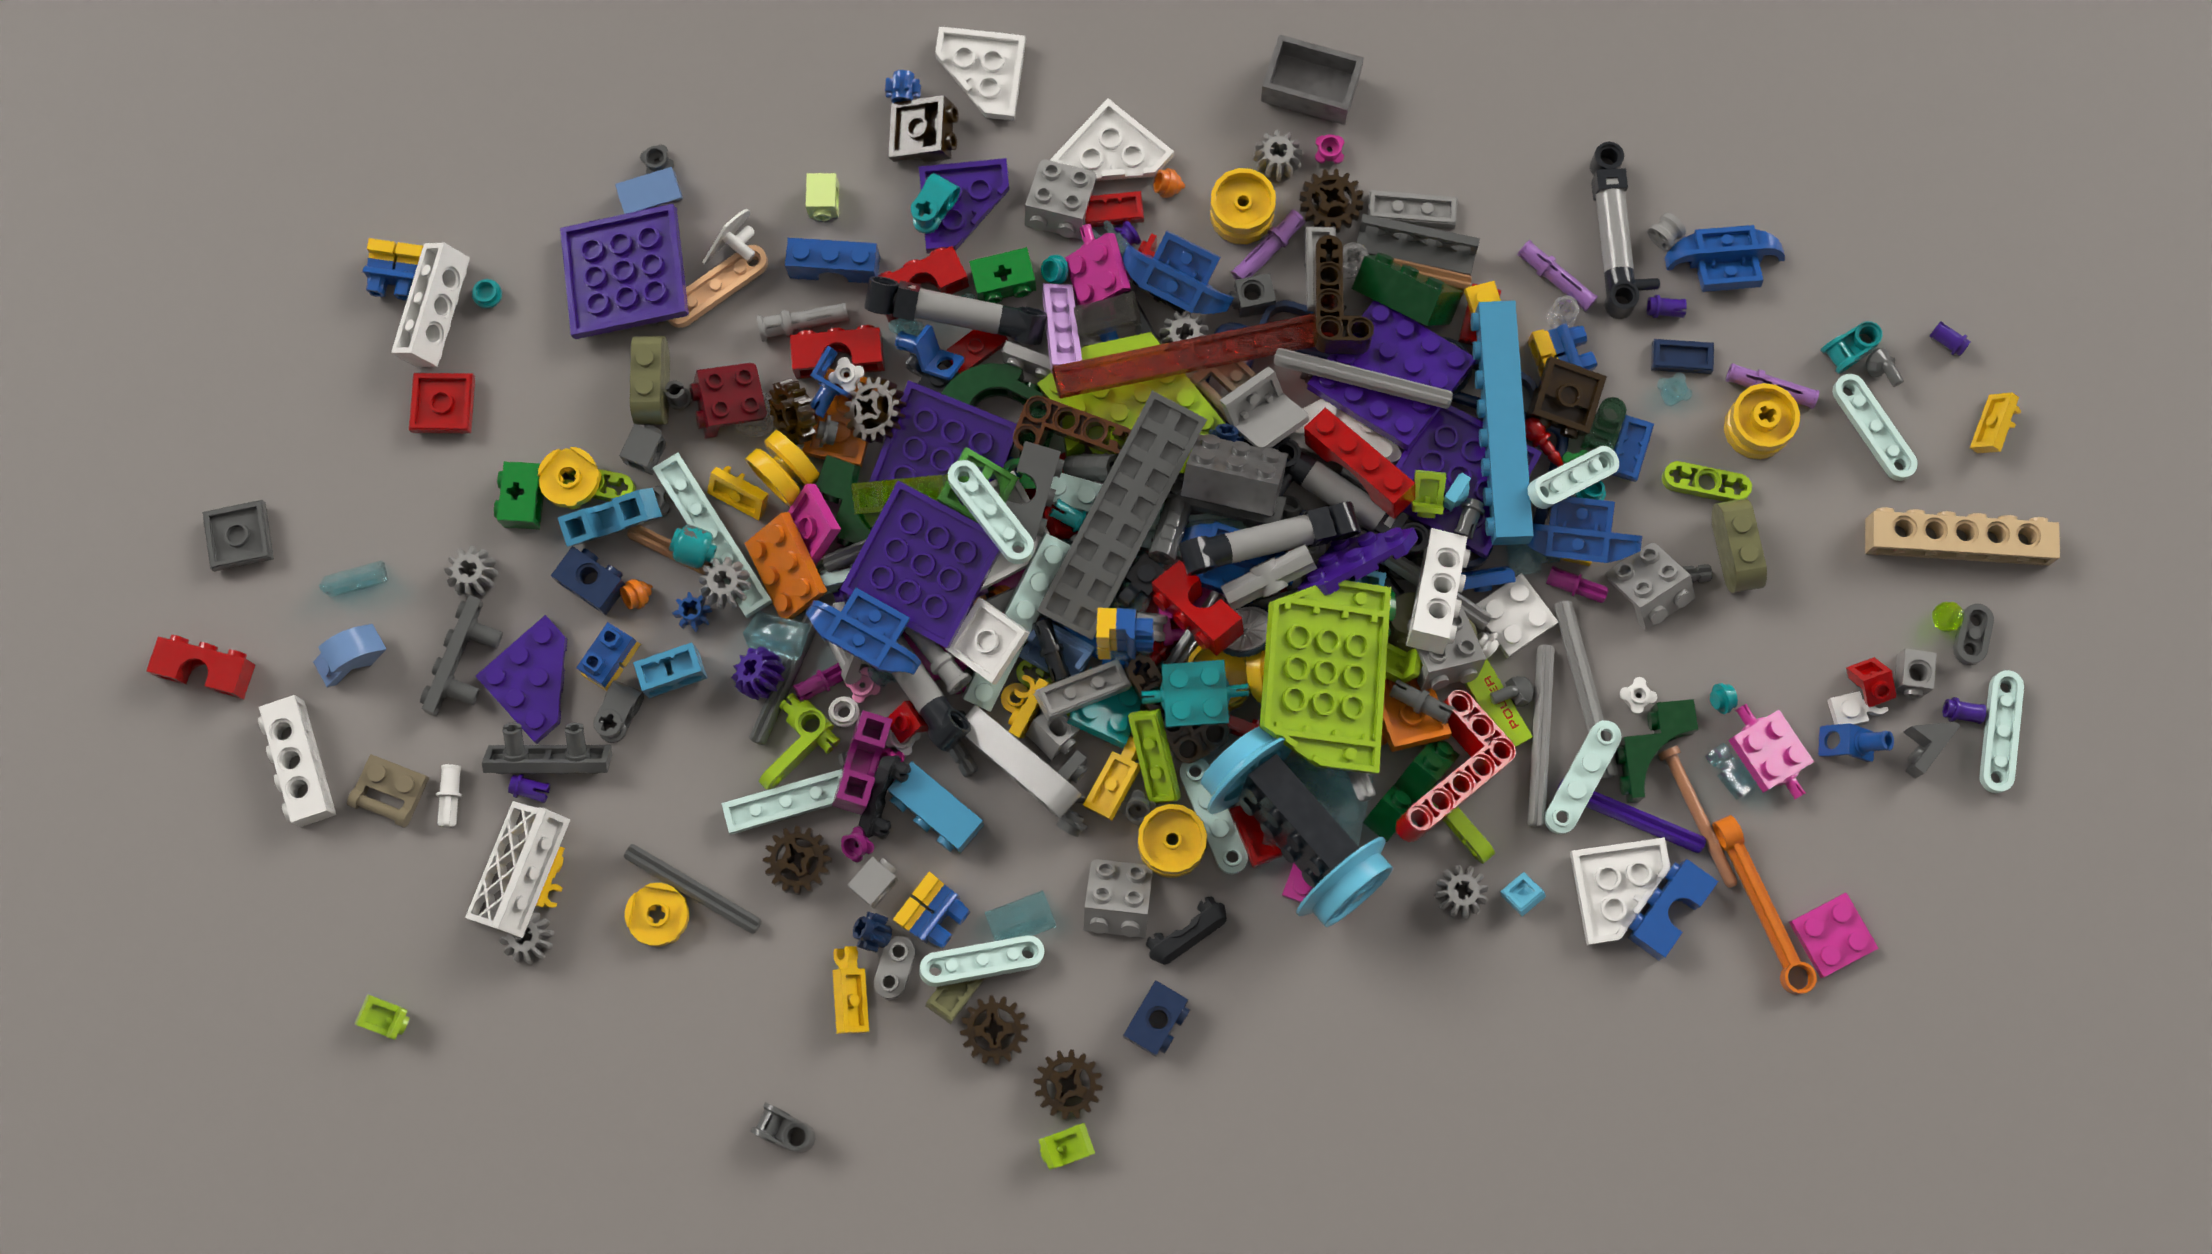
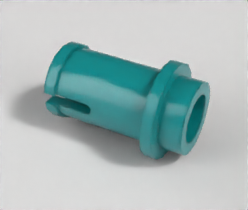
(1070, 517)

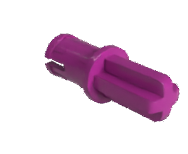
(1576, 584)
(818, 682)

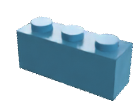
(935, 809)

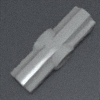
(1268, 577)

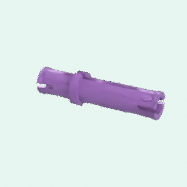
(1276, 238)
(1557, 275)
(1748, 377)

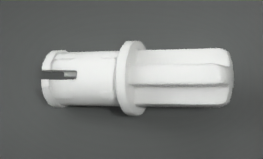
(448, 795)

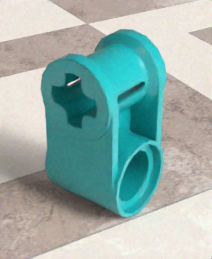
(934, 199)
(1849, 348)

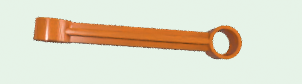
(1732, 840)

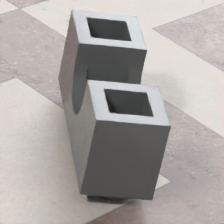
(1041, 466)

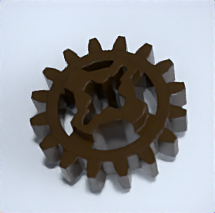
(1323, 191)
(875, 410)
(792, 411)
(785, 864)
(1009, 1028)
(1055, 1077)

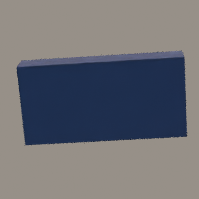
(1682, 356)

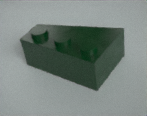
(1407, 290)

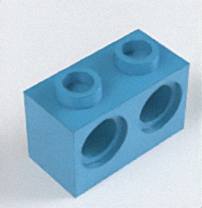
(670, 670)

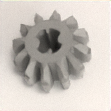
(1275, 164)
(1178, 326)
(459, 572)
(718, 573)
(1451, 895)
(527, 949)

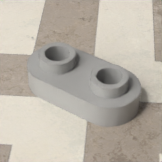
(895, 967)

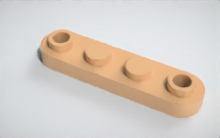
(720, 284)

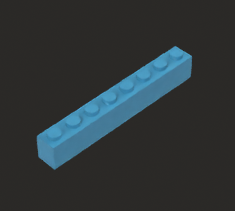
(1503, 423)

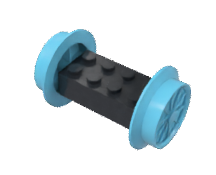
(1289, 813)

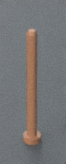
(1698, 814)

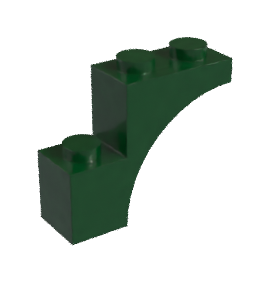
(836, 484)
(1635, 753)
(1410, 787)

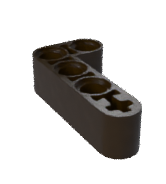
(1332, 295)
(1175, 737)

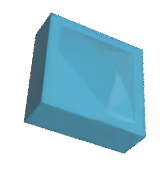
(1458, 492)
(1523, 894)

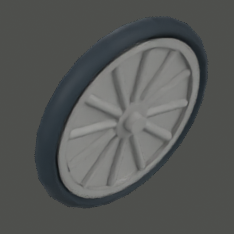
(1255, 630)

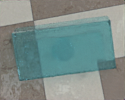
(354, 579)
(777, 634)
(1021, 918)

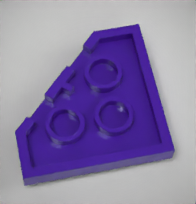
(981, 189)
(1358, 557)
(530, 678)

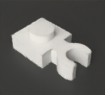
(1852, 709)

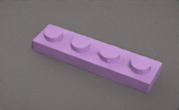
(1061, 324)

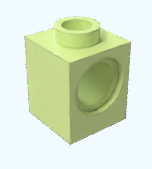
(822, 196)

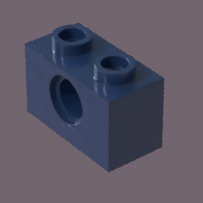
(572, 574)
(1163, 1000)

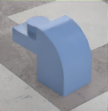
(347, 651)

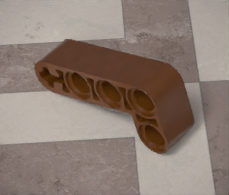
(1078, 432)

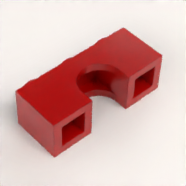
(939, 269)
(862, 344)
(1212, 626)
(176, 659)

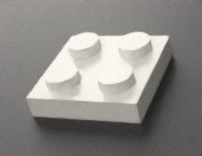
(1517, 615)
(988, 641)

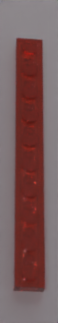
(1183, 356)

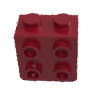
(727, 397)

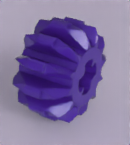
(758, 673)

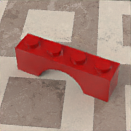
(1381, 479)

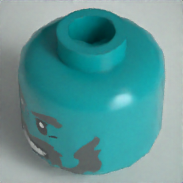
(692, 546)

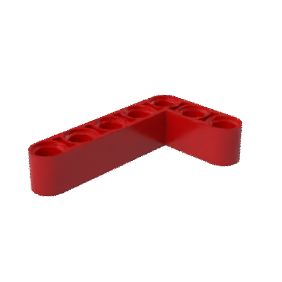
(1483, 759)

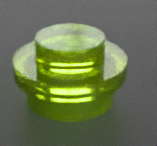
(1948, 616)

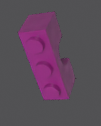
(861, 762)

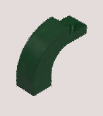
(990, 381)

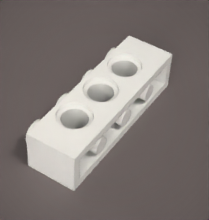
(430, 305)
(1425, 630)
(317, 802)

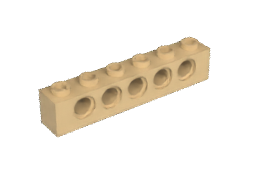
(2042, 537)

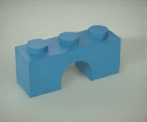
(609, 517)

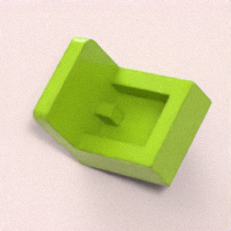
(1428, 493)
(1402, 664)
(382, 1017)
(1066, 1146)

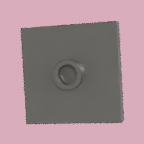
(238, 535)

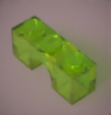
(873, 495)

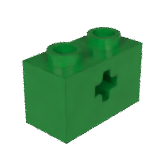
(1013, 265)
(527, 509)

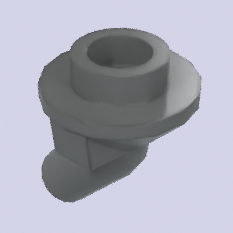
(1881, 362)
(1517, 689)

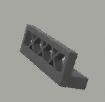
(1418, 244)

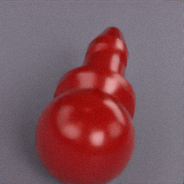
(1536, 432)

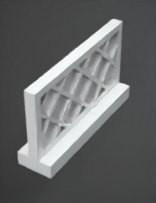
(531, 863)

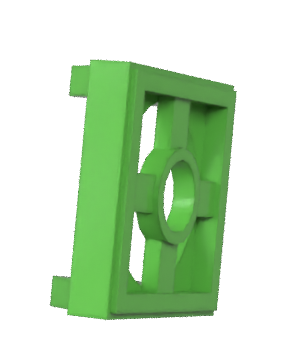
(990, 470)

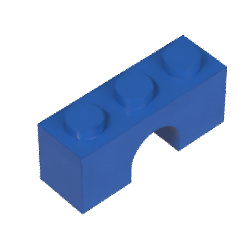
(812, 257)
(1654, 929)

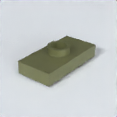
(950, 999)

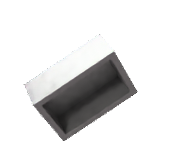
(1311, 79)
(1234, 474)

